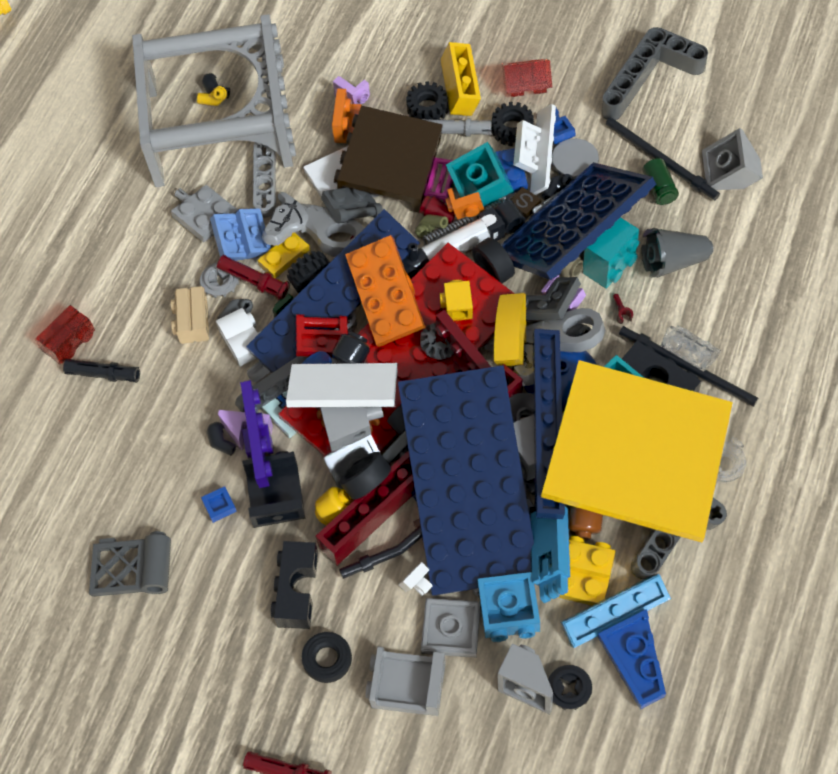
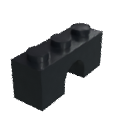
(652, 365)
(295, 562)

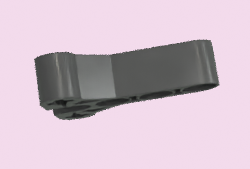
(658, 556)

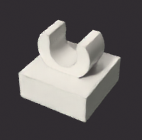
(416, 580)

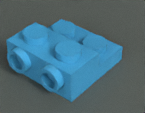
(509, 606)

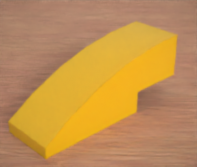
(510, 330)

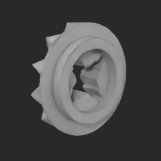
(209, 281)

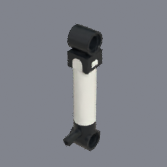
(490, 223)

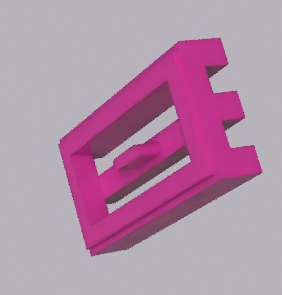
(442, 196)

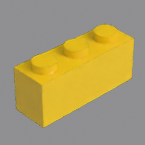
(460, 79)

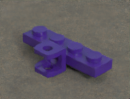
(256, 435)

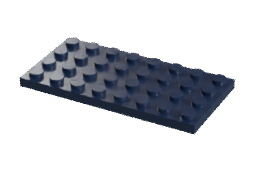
(467, 477)

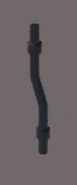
(367, 562)

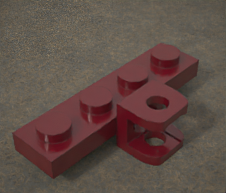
(466, 353)

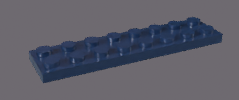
(326, 296)

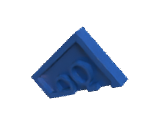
(635, 658)

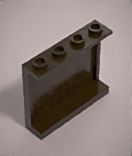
(389, 155)

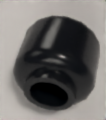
(350, 349)

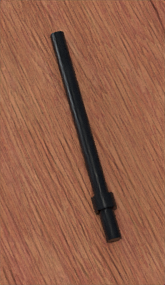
(696, 182)
(706, 375)

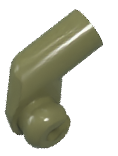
(429, 223)

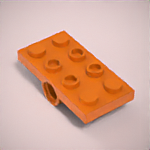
(385, 291)

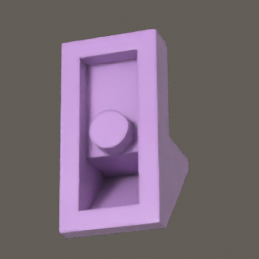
(235, 422)

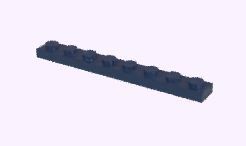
(546, 414)

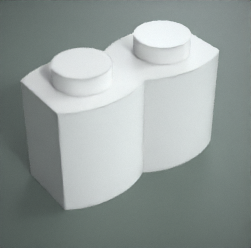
(237, 333)

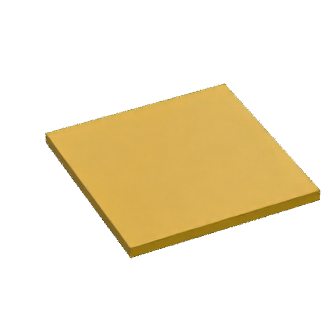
(638, 451)

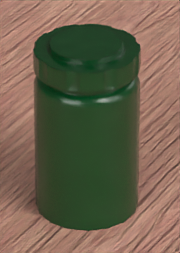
(665, 190)

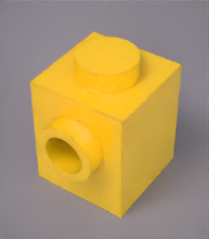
(457, 300)

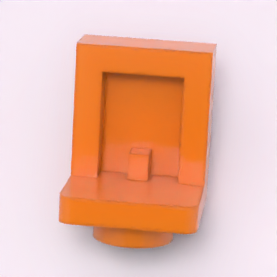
(465, 206)

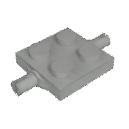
(197, 210)

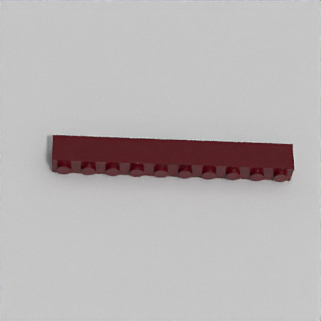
(373, 509)

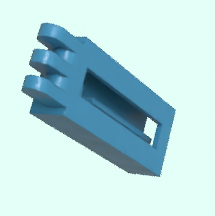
(550, 571)

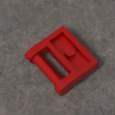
(312, 340)

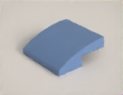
(240, 234)

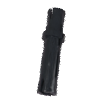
(100, 370)

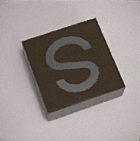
(525, 201)

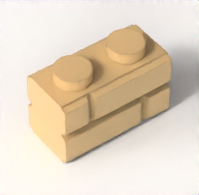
(191, 315)

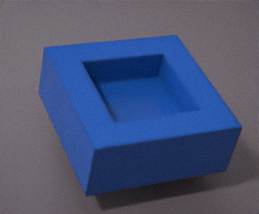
(218, 504)

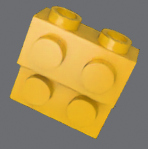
(589, 571)

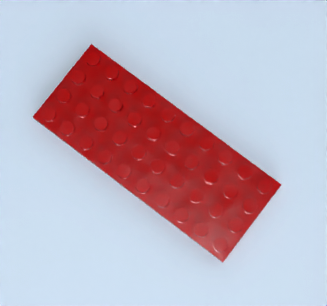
(407, 352)

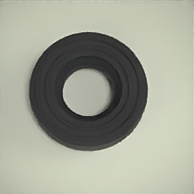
(321, 641)

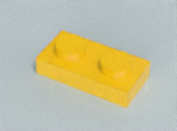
(283, 255)

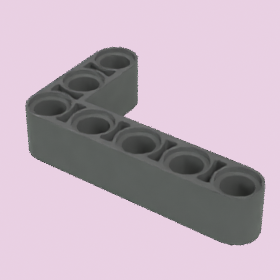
(654, 47)

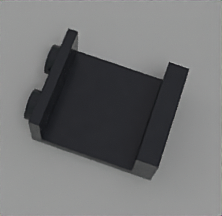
(280, 500)

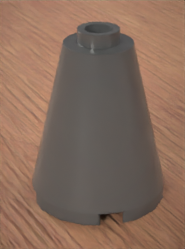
(673, 250)

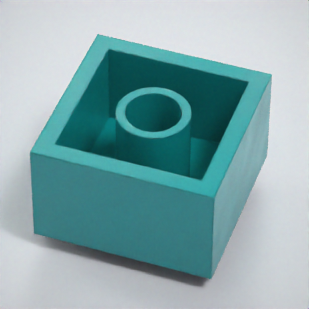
(482, 173)
(611, 253)

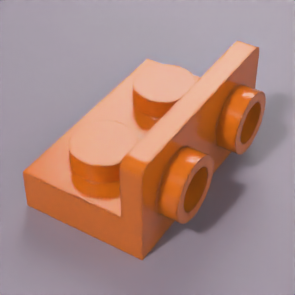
(343, 116)

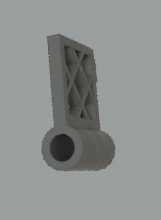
(151, 563)

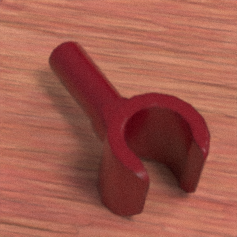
(622, 309)

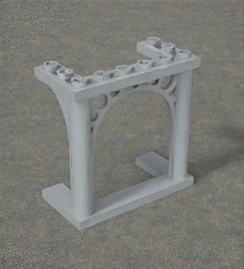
(263, 127)

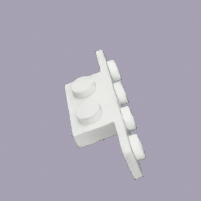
(534, 148)

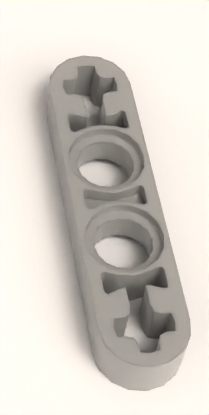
(261, 177)

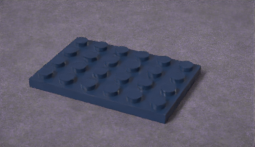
(575, 219)

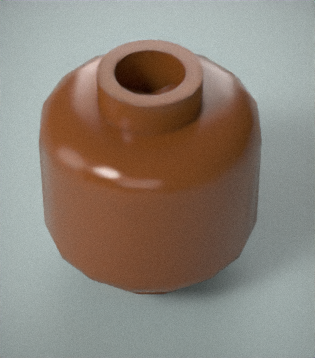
(584, 522)

